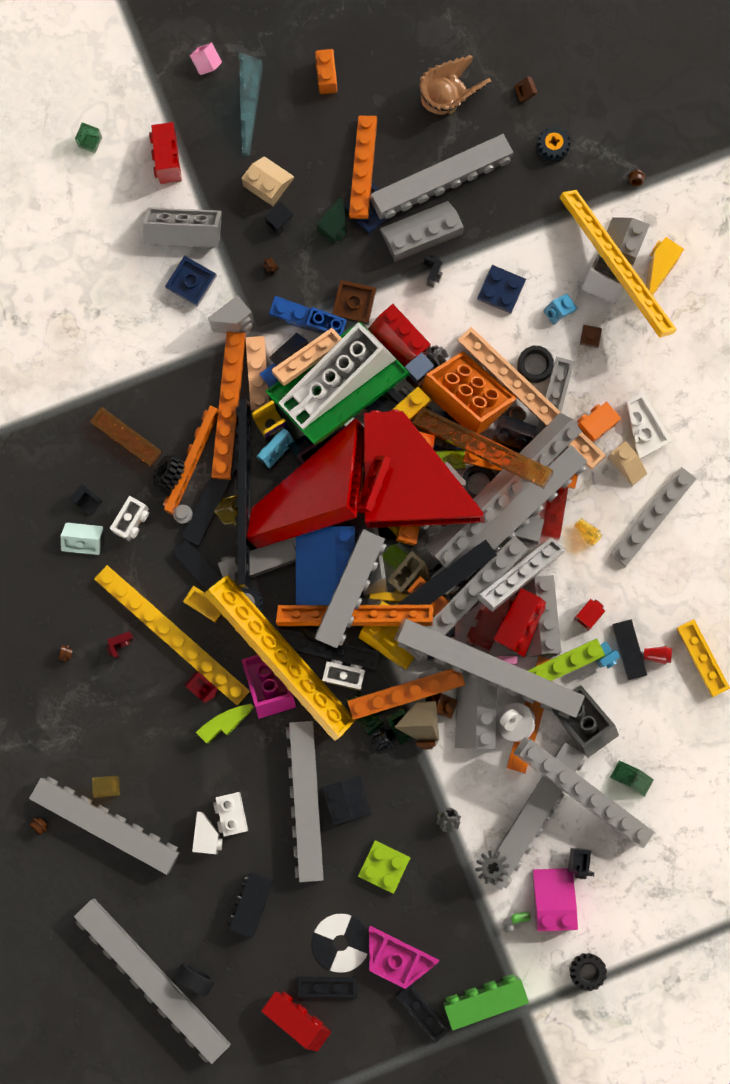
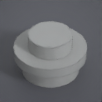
(182, 514)

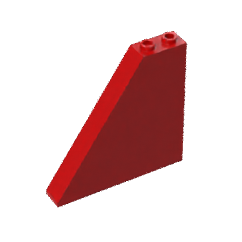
(418, 483)
(315, 494)

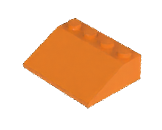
(467, 392)

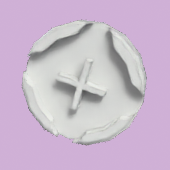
(516, 722)

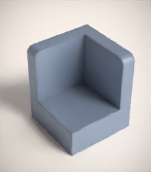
(419, 367)

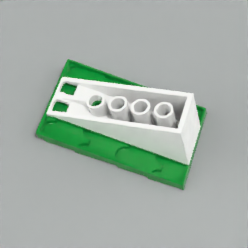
(339, 384)

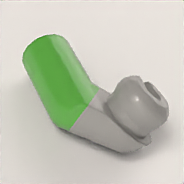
(514, 919)

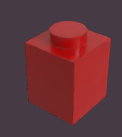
(590, 614)

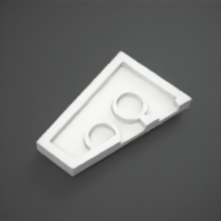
(645, 426)

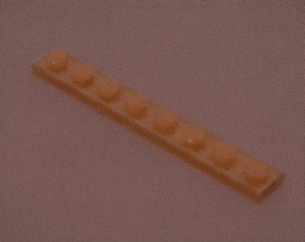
(483, 447)

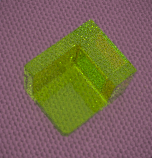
(394, 556)

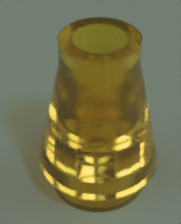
(588, 532)

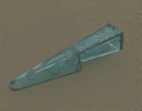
(250, 83)

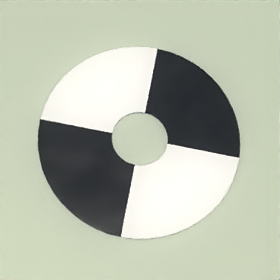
(323, 943)

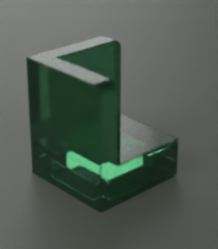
(88, 137)

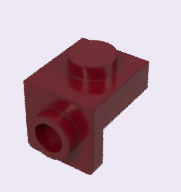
(201, 687)

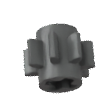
(437, 355)
(448, 820)

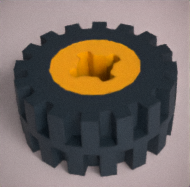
(548, 148)

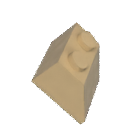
(266, 180)

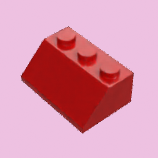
(399, 335)

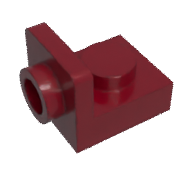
(122, 640)

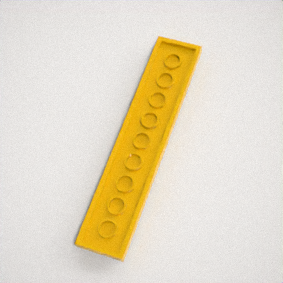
(280, 657)

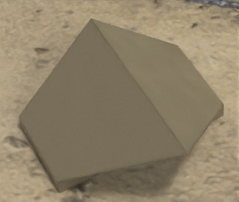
(409, 572)
(421, 722)

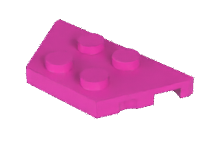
(396, 959)

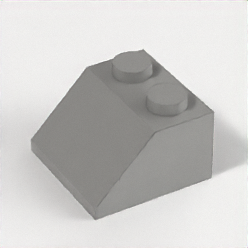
(628, 235)
(602, 282)
(232, 317)

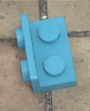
(275, 448)

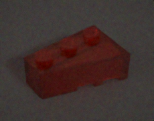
(488, 625)

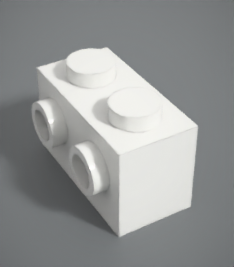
(129, 519)
(343, 676)
(231, 814)

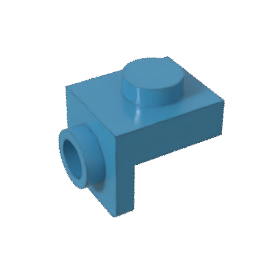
(560, 308)
(609, 658)

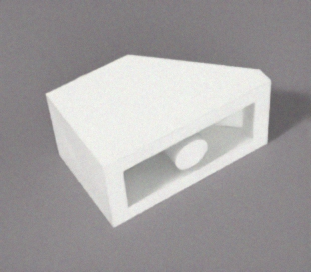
(206, 836)

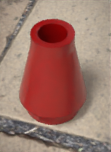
(658, 654)

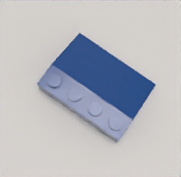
(320, 563)

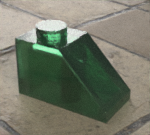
(333, 222)

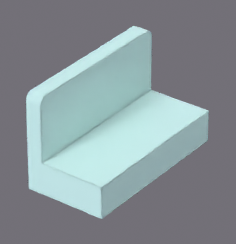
(81, 538)

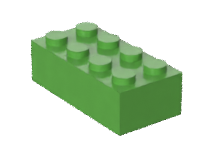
(485, 1002)

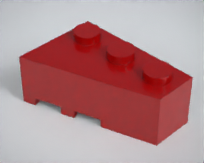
(165, 153)
(521, 622)
(296, 1021)

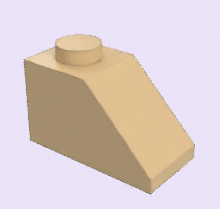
(628, 463)

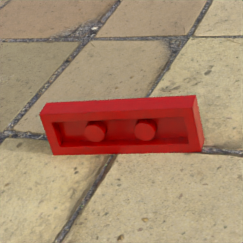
(373, 483)

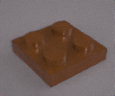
(354, 302)

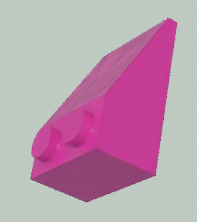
(267, 689)
(554, 900)

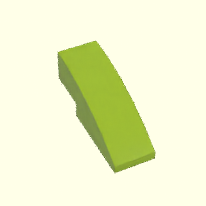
(224, 722)

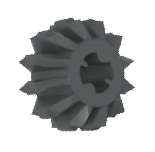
(494, 874)

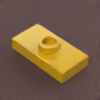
(198, 601)

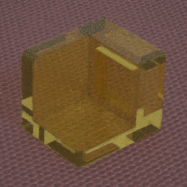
(227, 510)
(105, 786)

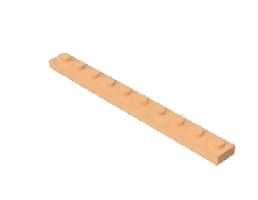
(524, 391)

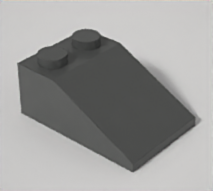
(591, 727)

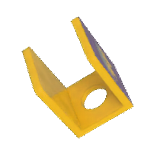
(265, 413)

